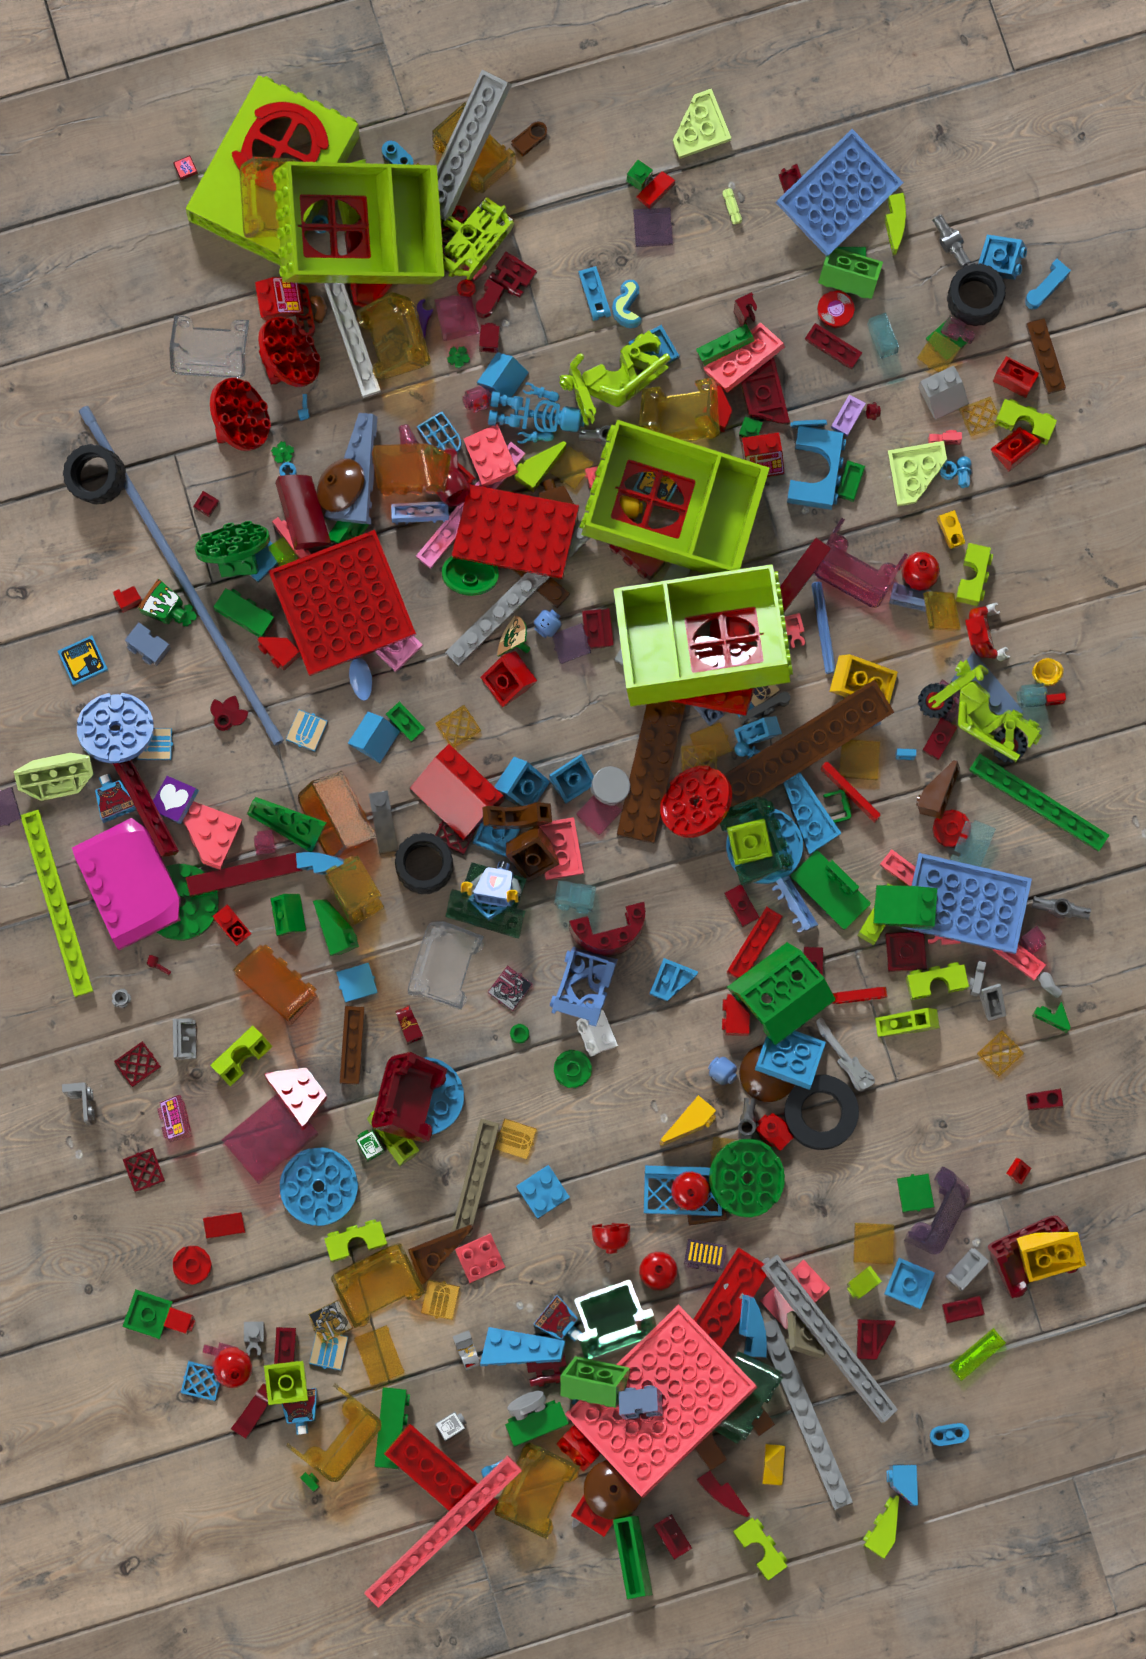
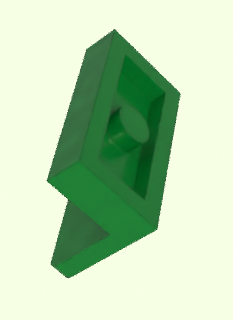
(344, 531)
(288, 914)

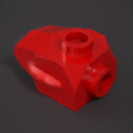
(774, 1131)

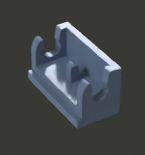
(907, 597)

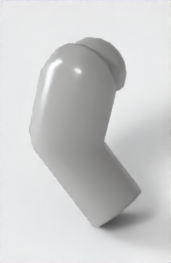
(1048, 984)

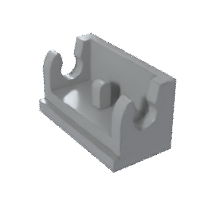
(184, 1039)
(967, 1269)

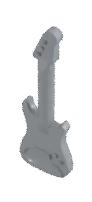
(859, 1076)

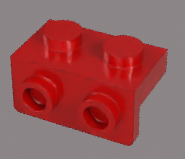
(578, 1448)

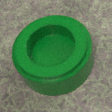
(519, 1033)

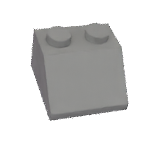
(944, 392)

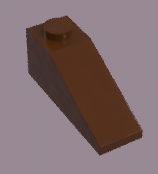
(938, 791)

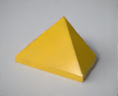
(773, 1464)

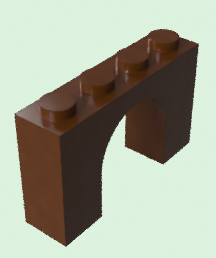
(713, 1456)

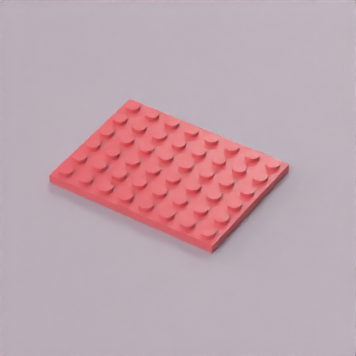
(697, 1391)

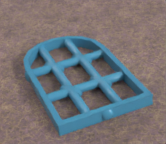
(441, 428)

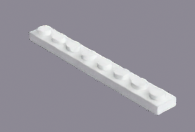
(352, 338)

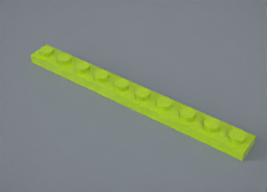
(56, 903)

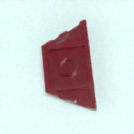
(765, 395)

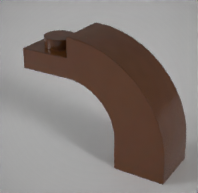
(517, 817)

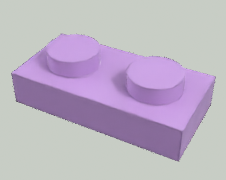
(848, 415)

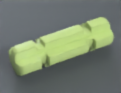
(732, 206)

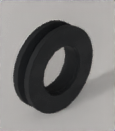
(828, 1139)

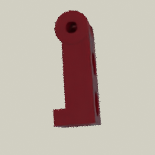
(252, 1413)

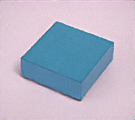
(905, 754)

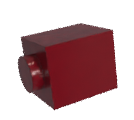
(489, 338)

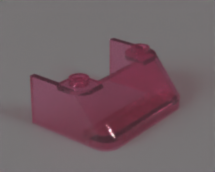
(854, 575)

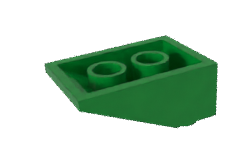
(905, 906)

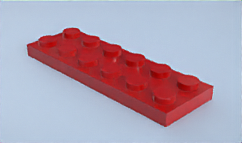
(434, 1471)

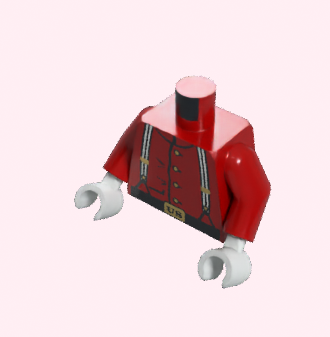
(980, 633)

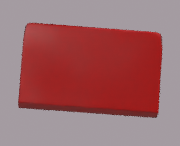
(656, 189)
(224, 1225)

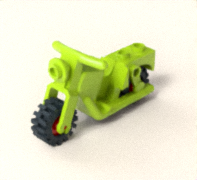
(976, 716)

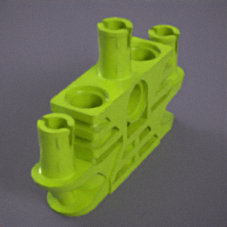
(474, 251)

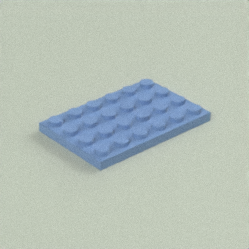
(839, 192)
(974, 902)

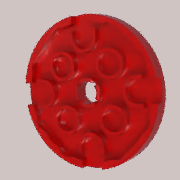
(714, 802)

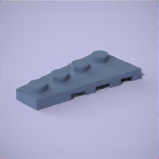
(1000, 699)

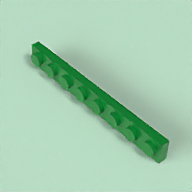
(1039, 802)

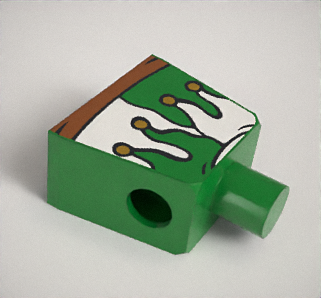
(162, 604)

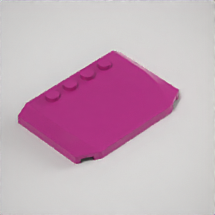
(128, 882)

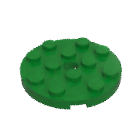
(198, 910)
(766, 1178)

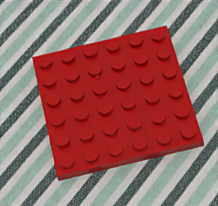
(342, 603)

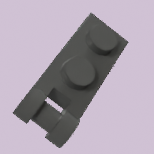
(766, 707)

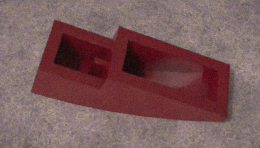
(722, 1494)

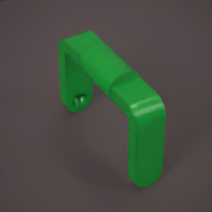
(846, 805)

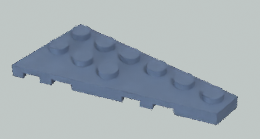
(360, 450)

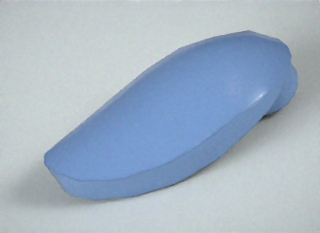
(360, 678)

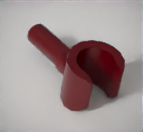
(152, 962)

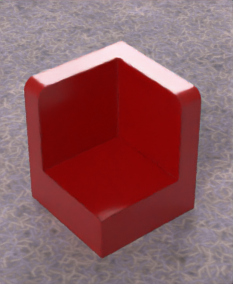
(127, 599)

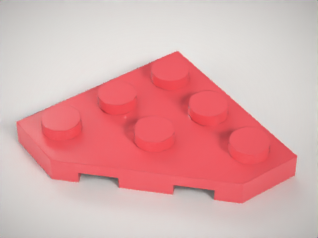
(211, 833)

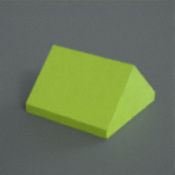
(286, 1382)

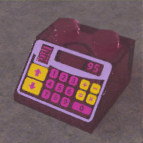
(175, 1119)

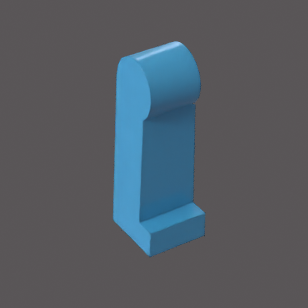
(1037, 296)

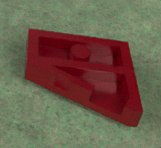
(872, 1337)

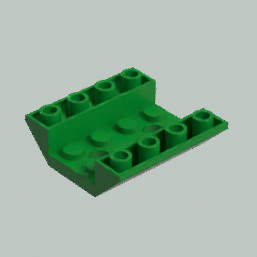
(792, 1000)

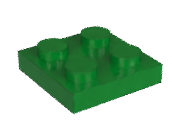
(147, 1314)

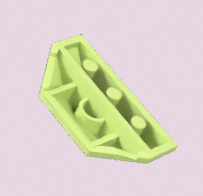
(54, 776)

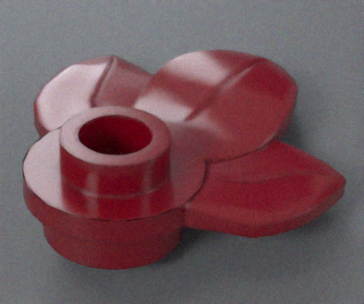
(227, 710)

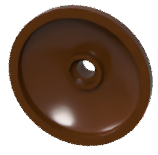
(340, 485)
(760, 1085)
(602, 1500)

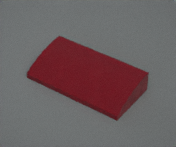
(302, 511)

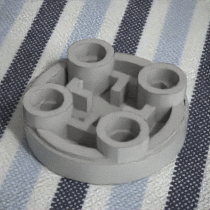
(610, 785)
(527, 1403)

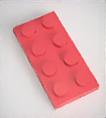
(741, 363)

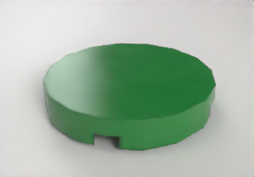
(572, 1069)

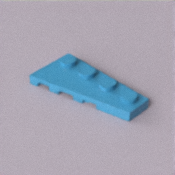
(812, 818)
(510, 1347)

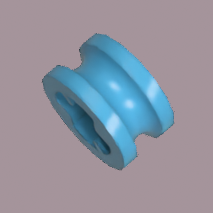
(316, 219)
(285, 465)
(953, 468)

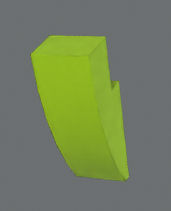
(895, 220)

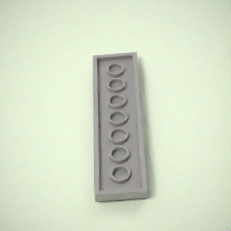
(469, 139)

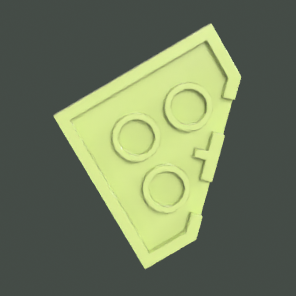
(701, 126)
(915, 469)

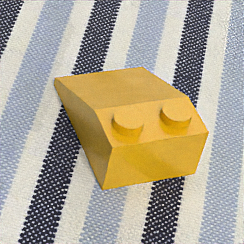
(854, 673)
(692, 1120)
(1050, 1254)

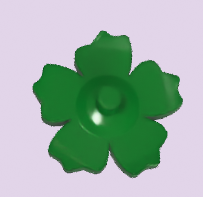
(458, 357)
(282, 453)
(190, 616)

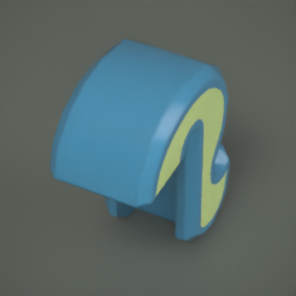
(629, 292)

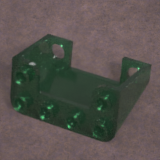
(760, 869)
(767, 1379)

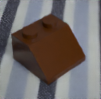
(532, 853)

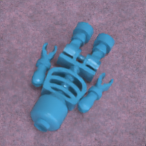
(568, 418)

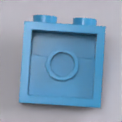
(1003, 255)

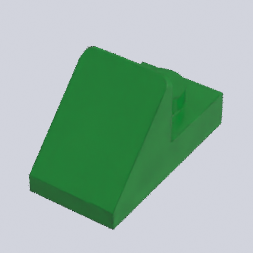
(1058, 1019)

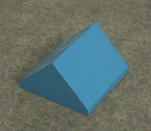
(503, 375)
(374, 736)
(572, 778)

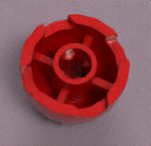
(920, 570)
(682, 1194)
(611, 1236)
(649, 1268)
(232, 1367)

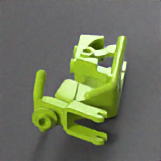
(619, 385)

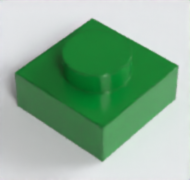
(750, 427)
(311, 1481)

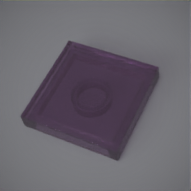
(652, 227)

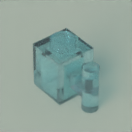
(1032, 695)

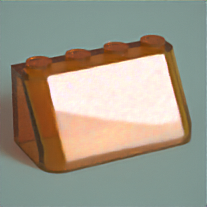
(410, 468)
(335, 803)
(275, 983)

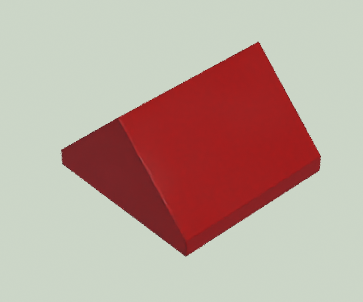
(1015, 377)
(1015, 448)

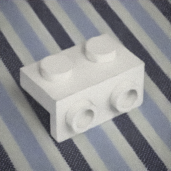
(598, 1037)

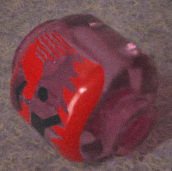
(476, 399)

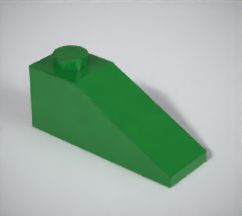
(336, 930)

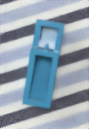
(317, 862)
(753, 1328)

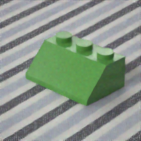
(850, 273)
(594, 1381)

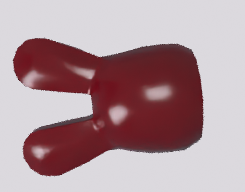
(455, 482)

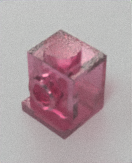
(264, 842)
(1033, 940)

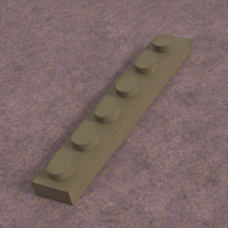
(475, 1174)

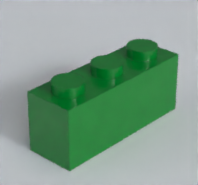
(244, 613)
(536, 1423)

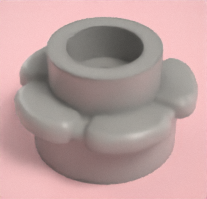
(121, 993)

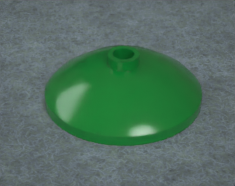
(469, 577)

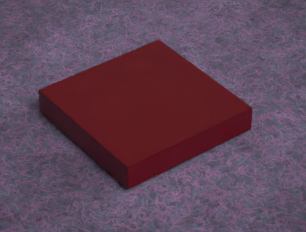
(905, 951)

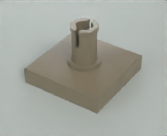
(801, 1338)

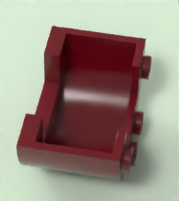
(613, 941)

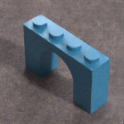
(829, 446)

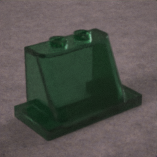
(461, 909)
(612, 1319)

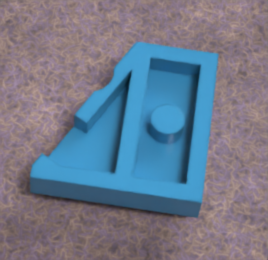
(671, 979)

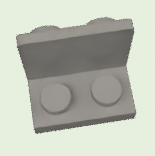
(75, 1091)

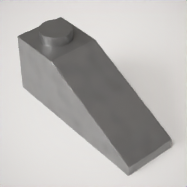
(383, 822)

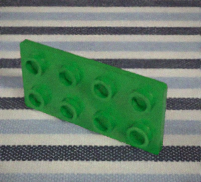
(831, 889)

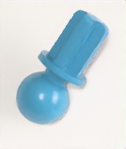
(964, 471)
(742, 749)

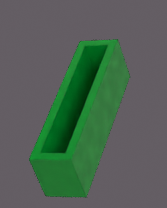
(392, 1422)
(632, 1557)

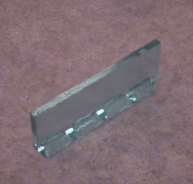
(976, 845)

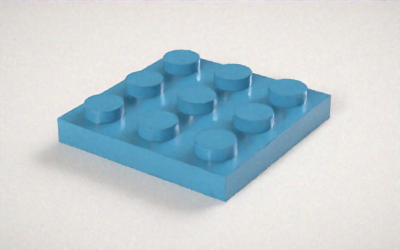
(792, 1059)

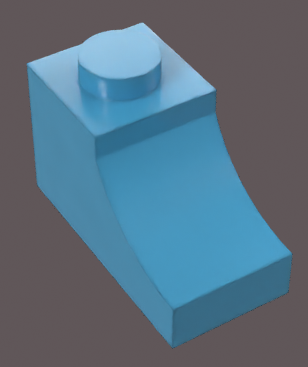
(758, 730)

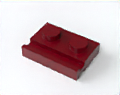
(598, 628)

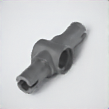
(951, 241)
(594, 435)
(1051, 907)
(747, 1116)

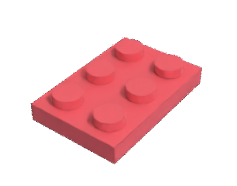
(490, 455)
(565, 844)

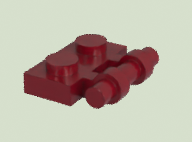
(515, 269)
(539, 1367)

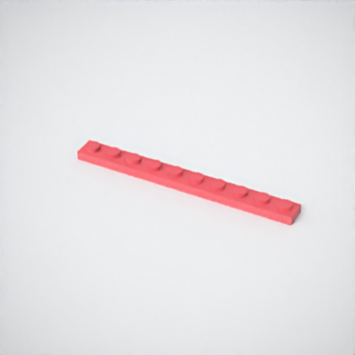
(1021, 960)
(443, 1531)

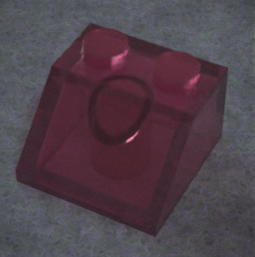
(456, 317)

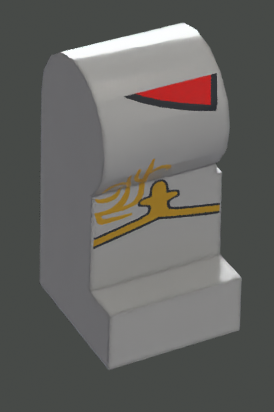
(466, 1350)

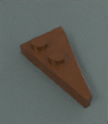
(431, 1254)

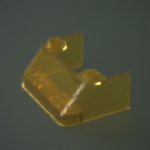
(348, 1444)

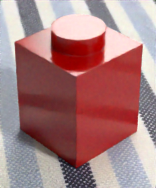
(179, 1321)

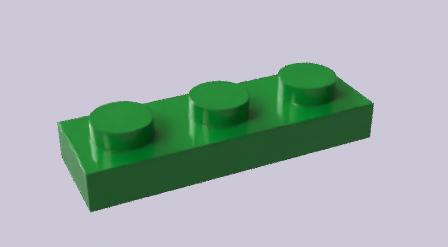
(725, 345)

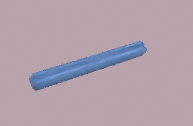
(823, 627)

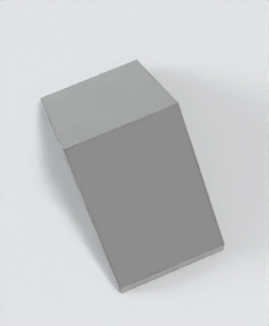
(993, 1002)

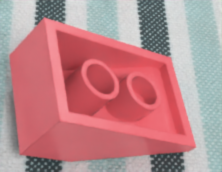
(809, 1280)

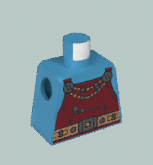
(113, 799)
(558, 1320)
(301, 1412)

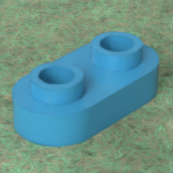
(397, 155)
(948, 1433)

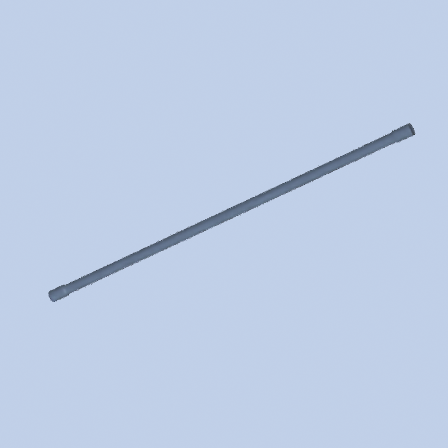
(271, 729)

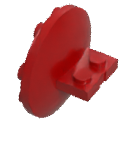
(288, 353)
(239, 414)

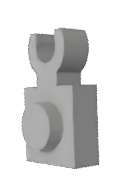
(976, 982)
(254, 1333)

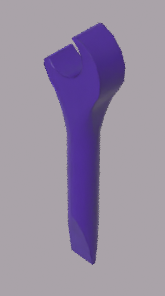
(424, 316)

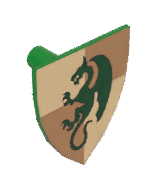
(514, 637)

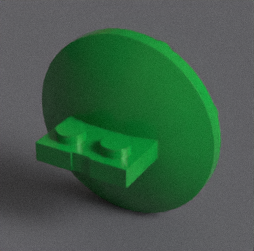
(233, 548)

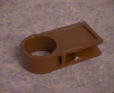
(526, 141)

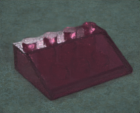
(268, 1139)

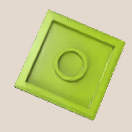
(749, 841)

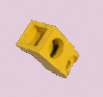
(951, 529)

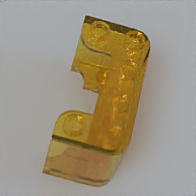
(492, 161)
(353, 890)

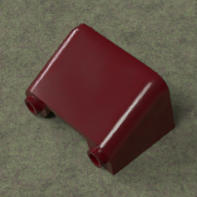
(407, 1096)
(1007, 1255)

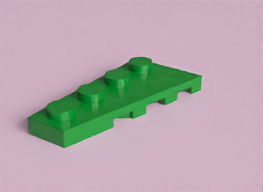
(289, 823)

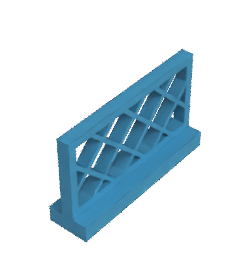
(671, 1173)

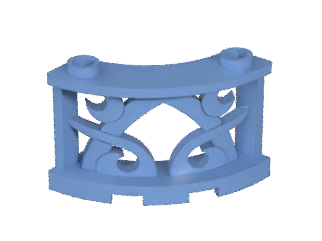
(570, 1003)

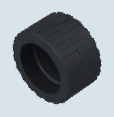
(983, 274)
(75, 464)
(424, 840)

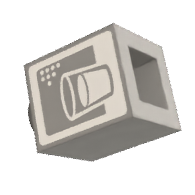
(451, 1425)

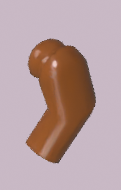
(321, 307)

